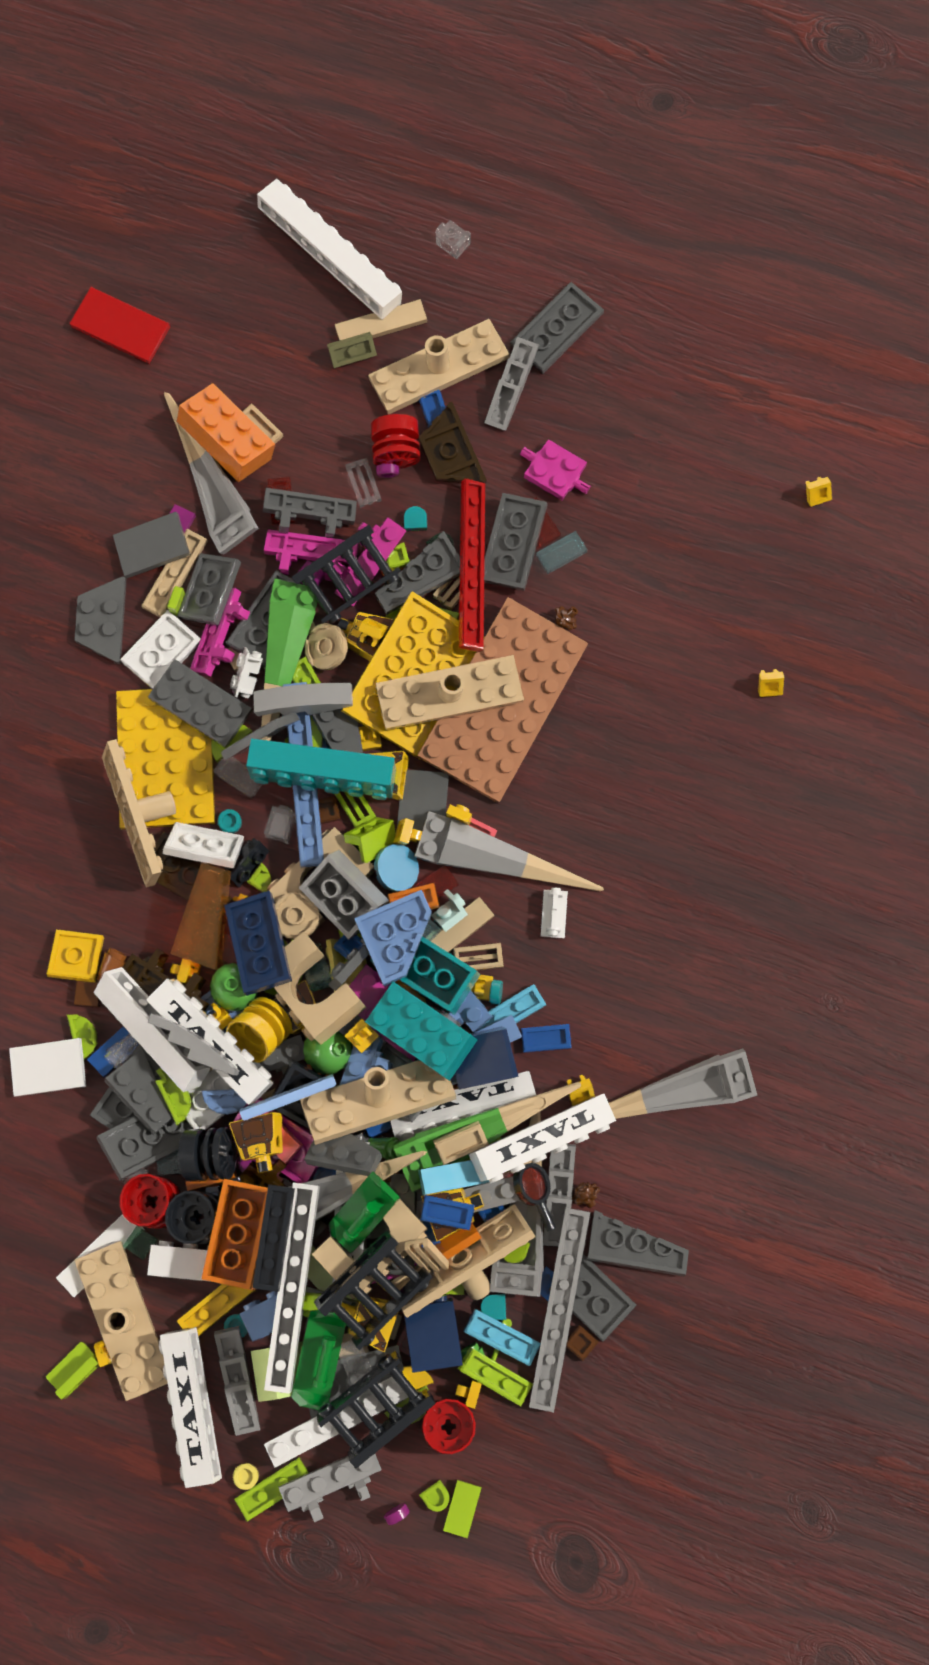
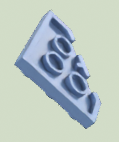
(394, 934)

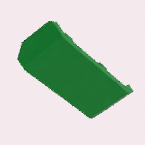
(362, 1212)
(318, 1360)

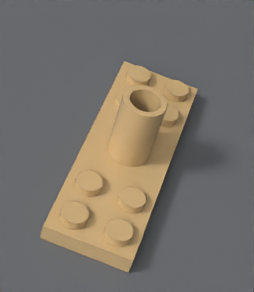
(438, 365)
(427, 699)
(137, 812)
(375, 1100)
(498, 1239)
(135, 1346)

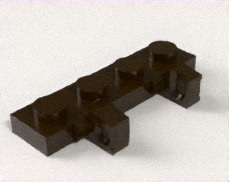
(150, 975)
(251, 1176)

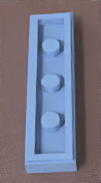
(287, 1097)

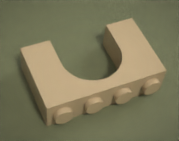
(294, 876)
(323, 1018)
(403, 1226)

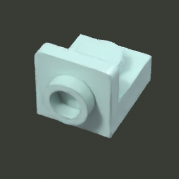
(451, 912)

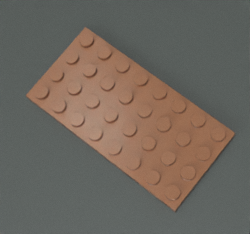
(490, 744)

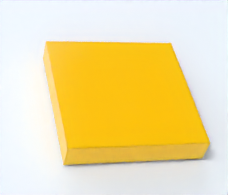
(75, 956)

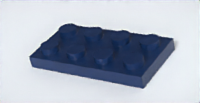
(258, 943)

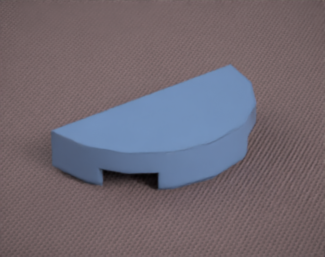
(223, 1101)

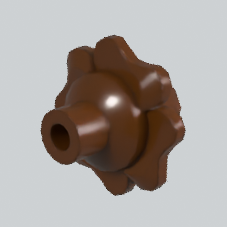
(566, 618)
(585, 1194)

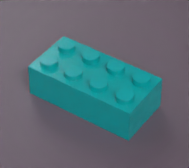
(440, 976)
(421, 1031)

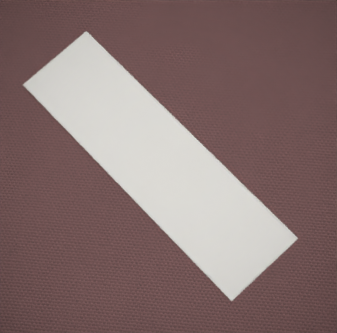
(118, 1231)

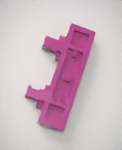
(385, 539)
(300, 546)
(211, 647)

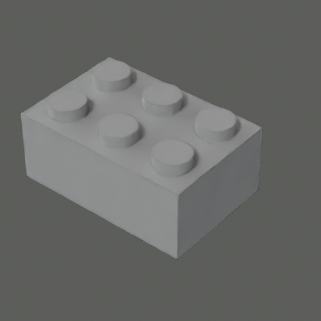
(342, 892)

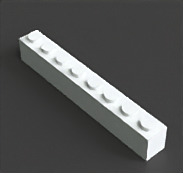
(329, 248)
(292, 1290)

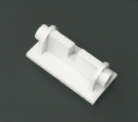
(242, 681)
(554, 913)

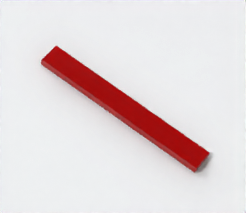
(472, 565)

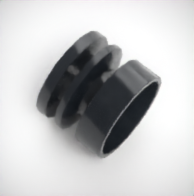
(207, 1154)
(183, 1216)

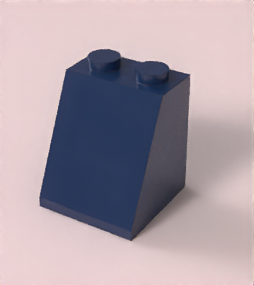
(487, 1061)
(433, 1336)

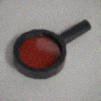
(533, 1188)

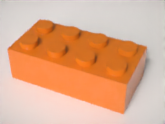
(225, 432)
(236, 1235)

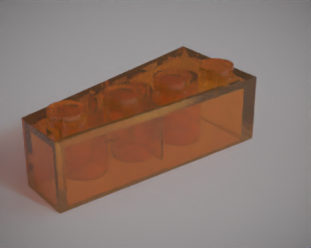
(204, 918)

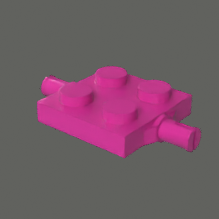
(555, 470)

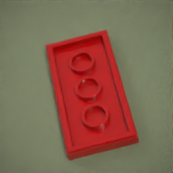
(120, 325)

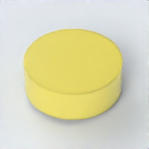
(245, 1476)

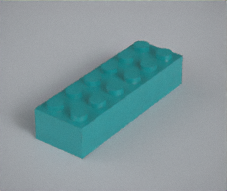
(321, 769)

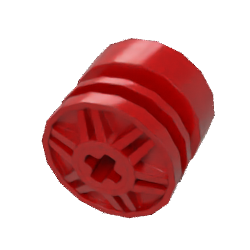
(395, 440)
(139, 1197)
(457, 1414)

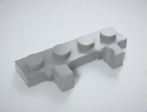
(311, 1487)

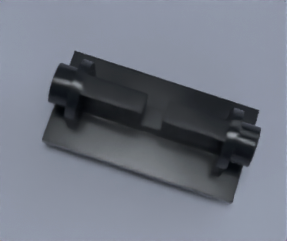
(254, 854)

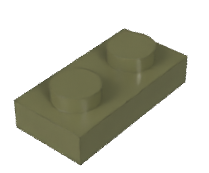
(352, 349)

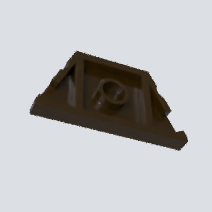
(450, 449)

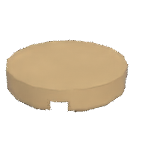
(326, 646)
(296, 915)

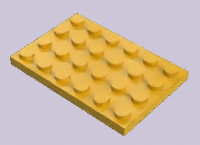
(415, 644)
(166, 757)

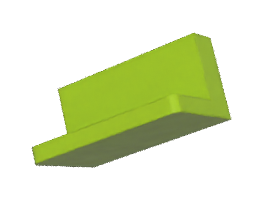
(371, 837)
(73, 1370)

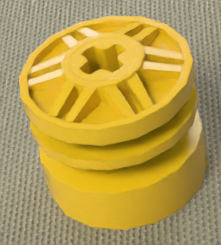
(260, 1028)

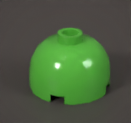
(228, 990)
(330, 1056)

